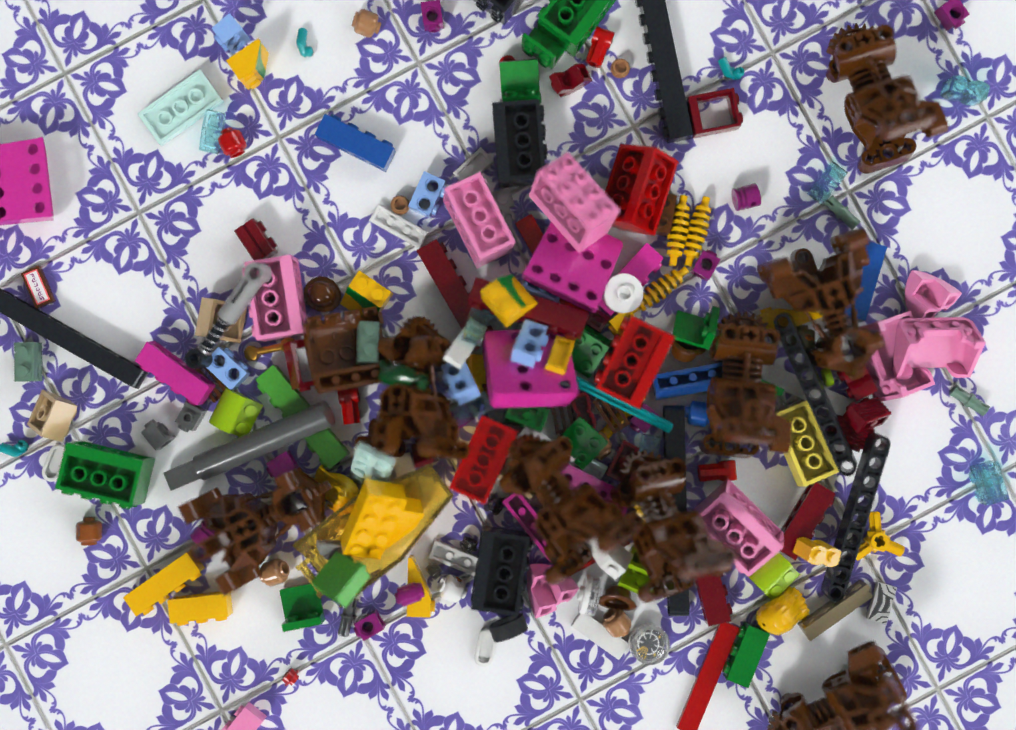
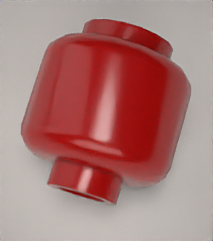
(232, 142)

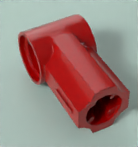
(600, 43)
(350, 408)
(717, 471)

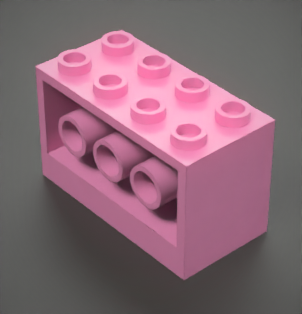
(573, 202)
(478, 220)
(288, 305)
(741, 525)

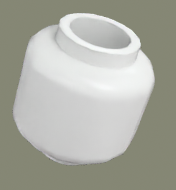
(452, 588)

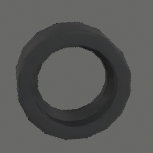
(508, 627)

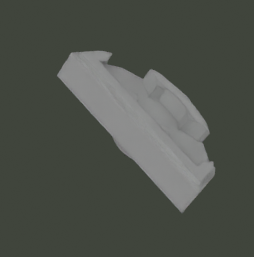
(328, 547)

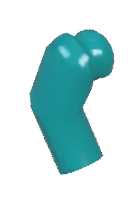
(301, 43)
(730, 72)
(15, 450)

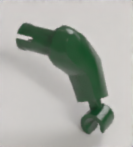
(395, 373)

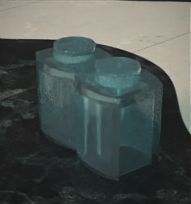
(964, 90)

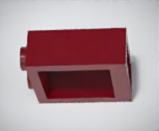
(694, 114)
(293, 365)

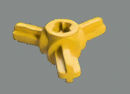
(884, 540)

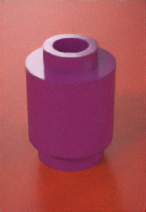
(409, 593)

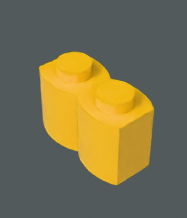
(817, 552)

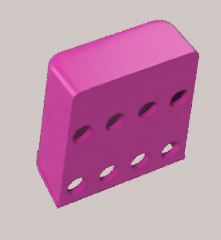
(24, 183)
(573, 275)
(519, 385)

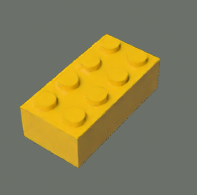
(373, 519)

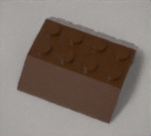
(332, 350)

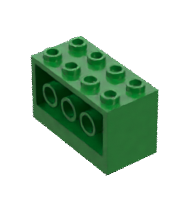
(572, 21)
(104, 474)

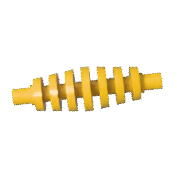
(678, 230)
(697, 231)
(658, 290)

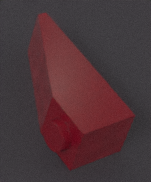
(418, 459)

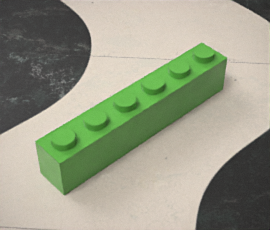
(290, 401)

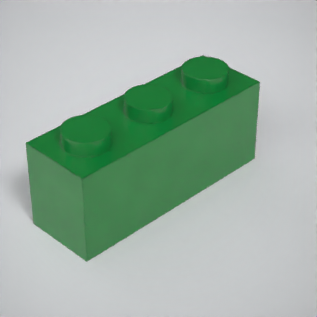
(745, 654)

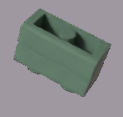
(367, 343)
(27, 361)

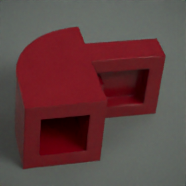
(570, 80)

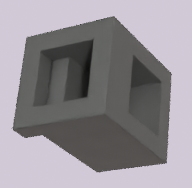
(196, 413)
(157, 434)

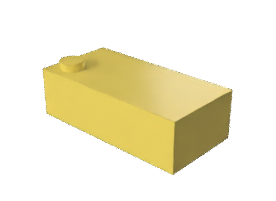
(809, 454)

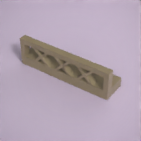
(835, 611)

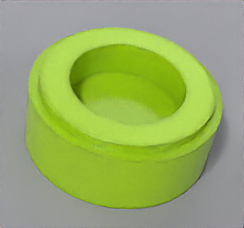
(827, 377)

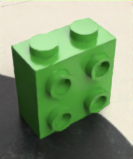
(341, 578)

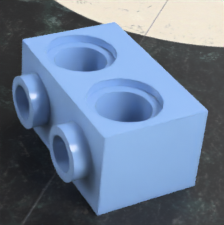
(230, 34)
(422, 193)
(529, 343)
(224, 372)
(458, 380)

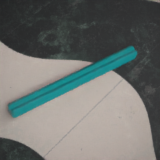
(639, 413)

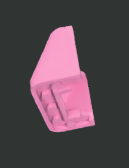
(937, 344)
(881, 364)

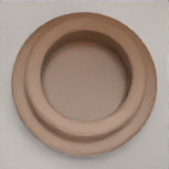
(620, 68)
(400, 205)

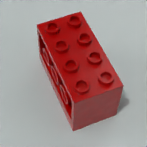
(640, 187)
(643, 370)
(485, 459)

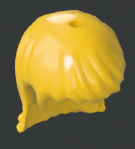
(342, 487)
(782, 612)

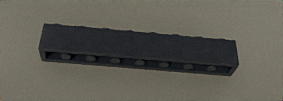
(665, 70)

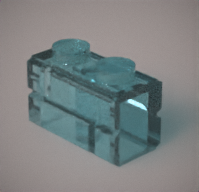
(988, 483)

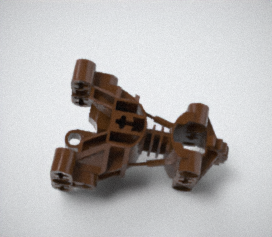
(878, 99)
(828, 293)
(740, 395)
(411, 411)
(569, 514)
(249, 525)
(670, 539)
(852, 699)

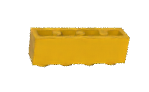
(163, 583)

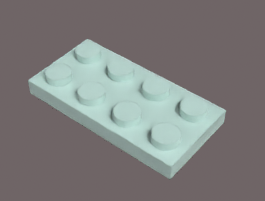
(180, 107)
(370, 465)

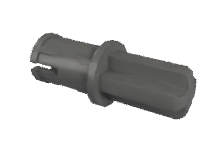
(347, 618)

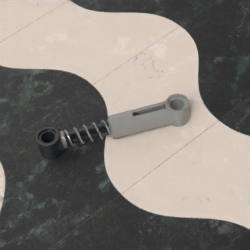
(229, 313)

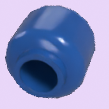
(696, 414)

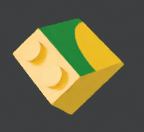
(250, 64)
(365, 293)
(507, 299)

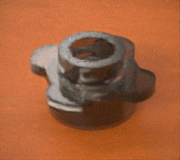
(498, 504)

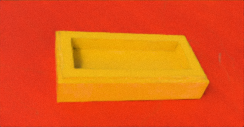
(560, 355)

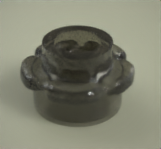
(469, 545)
(434, 570)

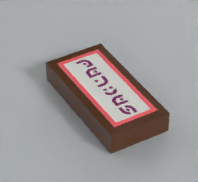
(38, 287)

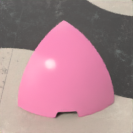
(928, 294)
(544, 596)

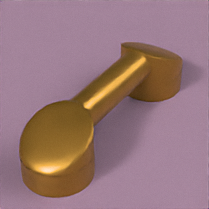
(253, 353)

